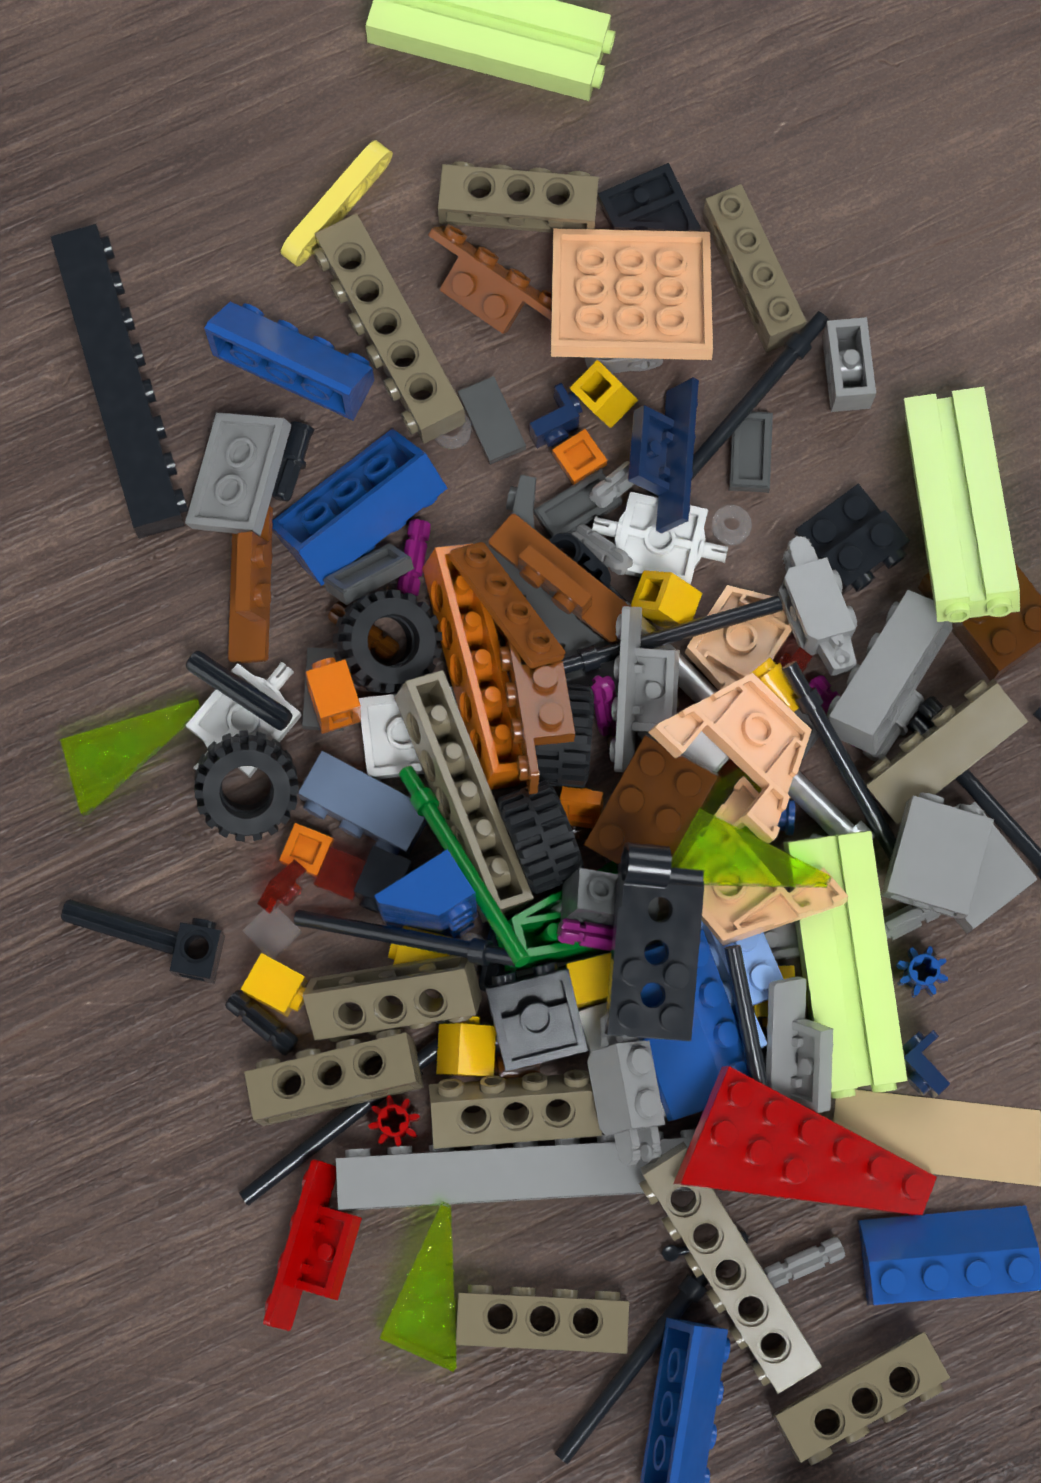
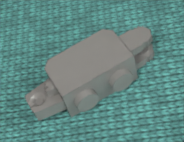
(816, 607)
(627, 1096)

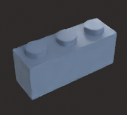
(361, 805)

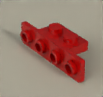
(315, 1249)

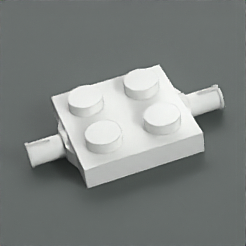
(672, 551)
(224, 716)

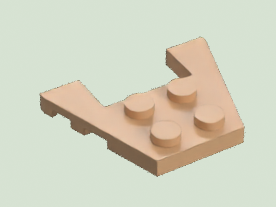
(740, 648)
(755, 734)
(747, 910)

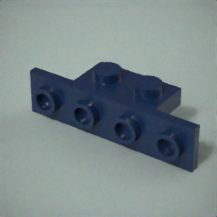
(664, 453)

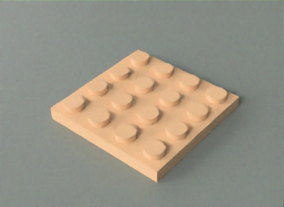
(631, 294)

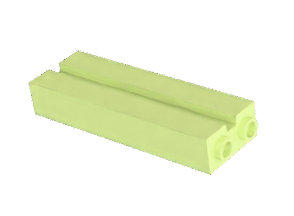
(516, 40)
(961, 506)
(850, 967)

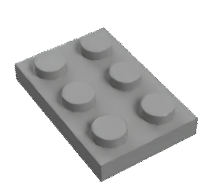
(238, 473)

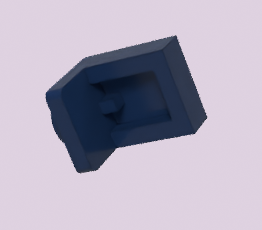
(555, 426)
(922, 1073)

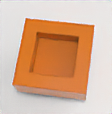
(579, 456)
(582, 806)
(307, 848)

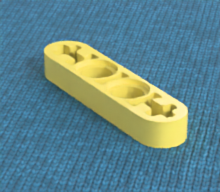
(337, 201)

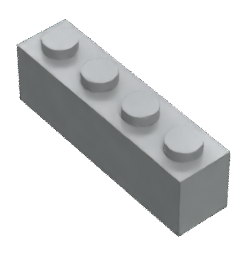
(889, 673)

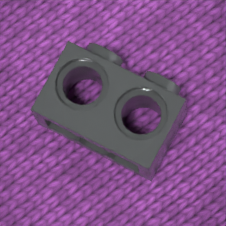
(592, 897)

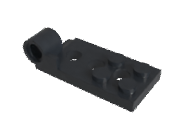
(642, 876)

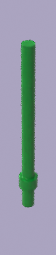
(427, 805)

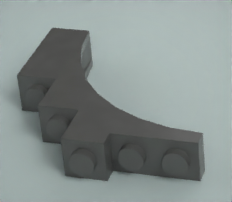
(565, 627)

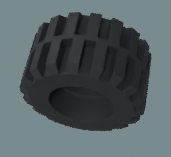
(419, 631)
(569, 762)
(253, 818)
(540, 836)

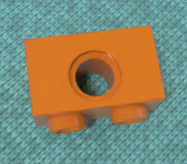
(333, 694)

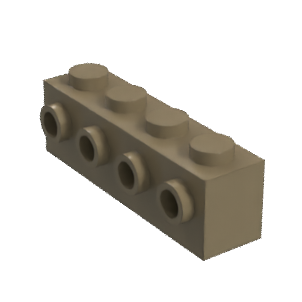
(946, 749)

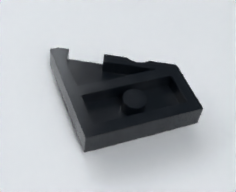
(649, 203)

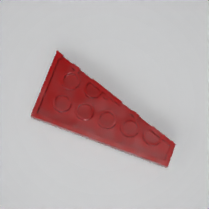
(780, 1149)

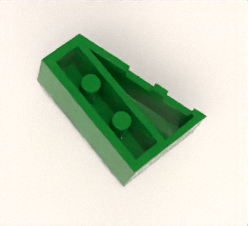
(538, 931)

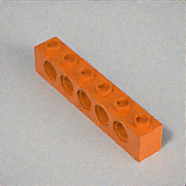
(474, 668)

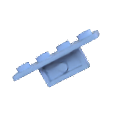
(759, 966)

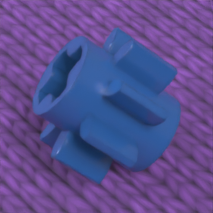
(911, 976)

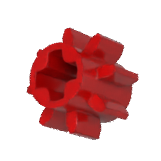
(384, 1115)

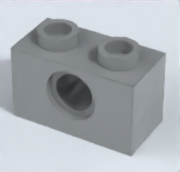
(849, 364)

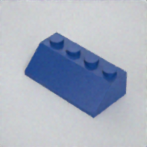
(290, 359)
(358, 505)
(431, 899)
(690, 1068)
(949, 1255)
(685, 1403)

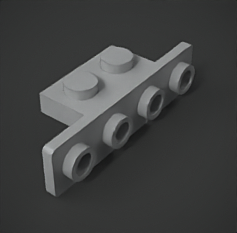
(644, 688)
(797, 1047)

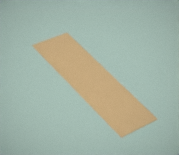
(949, 1135)

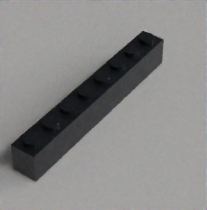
(118, 382)

